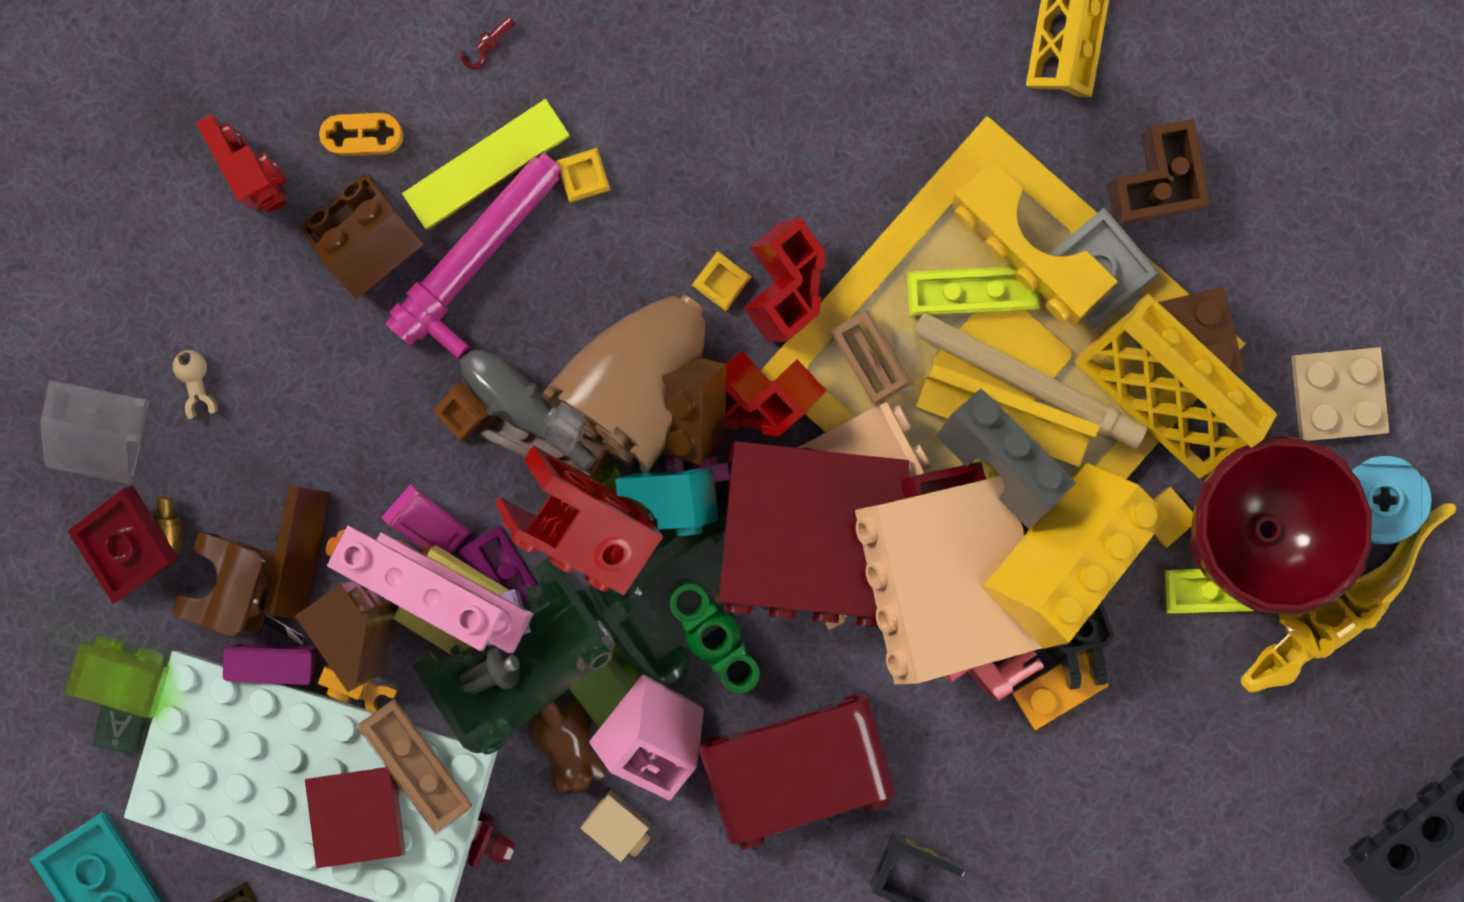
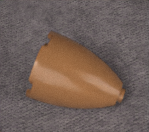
(620, 380)

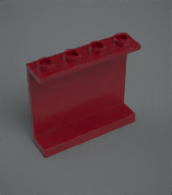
(795, 530)

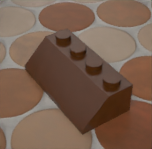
(351, 632)

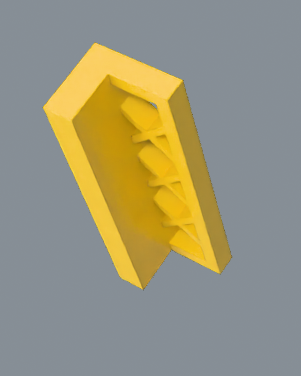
(1075, 45)
(1055, 431)

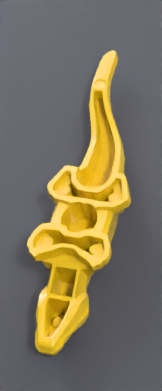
(1334, 624)

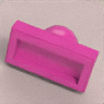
(425, 522)

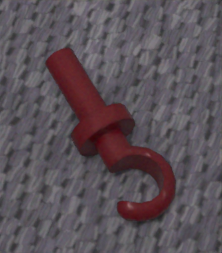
(489, 41)

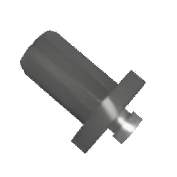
(498, 669)

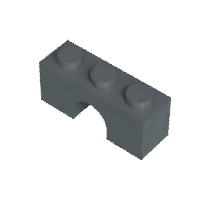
(1029, 474)

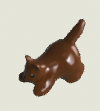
(564, 738)

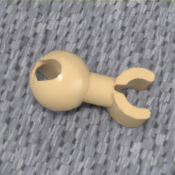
(192, 375)

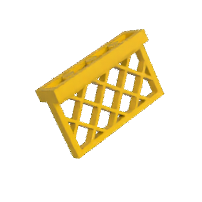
(1194, 371)

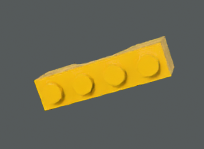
(1069, 283)

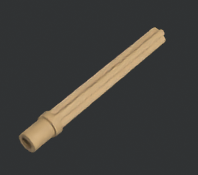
(1030, 380)

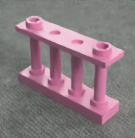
(430, 590)

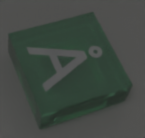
(118, 730)

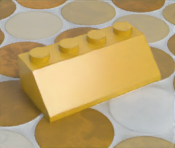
(1075, 555)

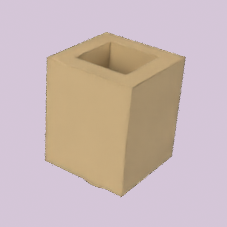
(617, 827)

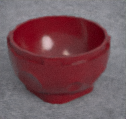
(1315, 517)

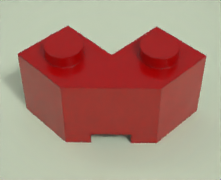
(794, 263)
(766, 404)

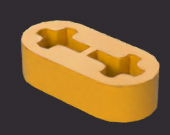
(361, 145)

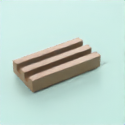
(853, 325)

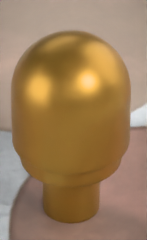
(169, 521)

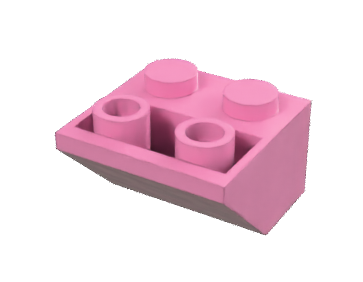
(651, 738)

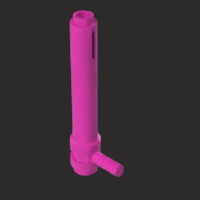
(429, 299)

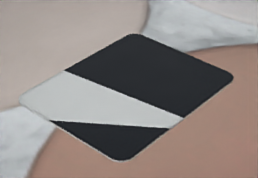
(283, 629)

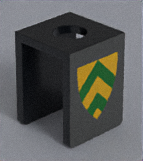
(888, 857)

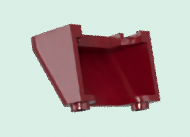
(798, 771)

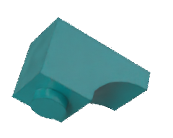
(676, 498)

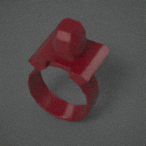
(498, 847)

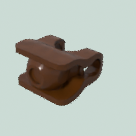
(240, 588)

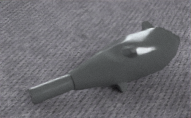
(511, 396)

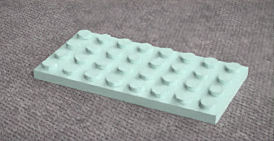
(232, 770)

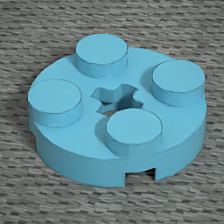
(1405, 484)

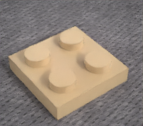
(1340, 394)

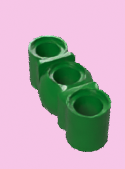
(719, 655)

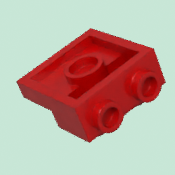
(251, 175)

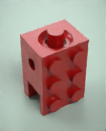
(582, 525)

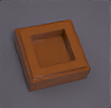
(461, 411)

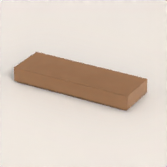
(415, 767)

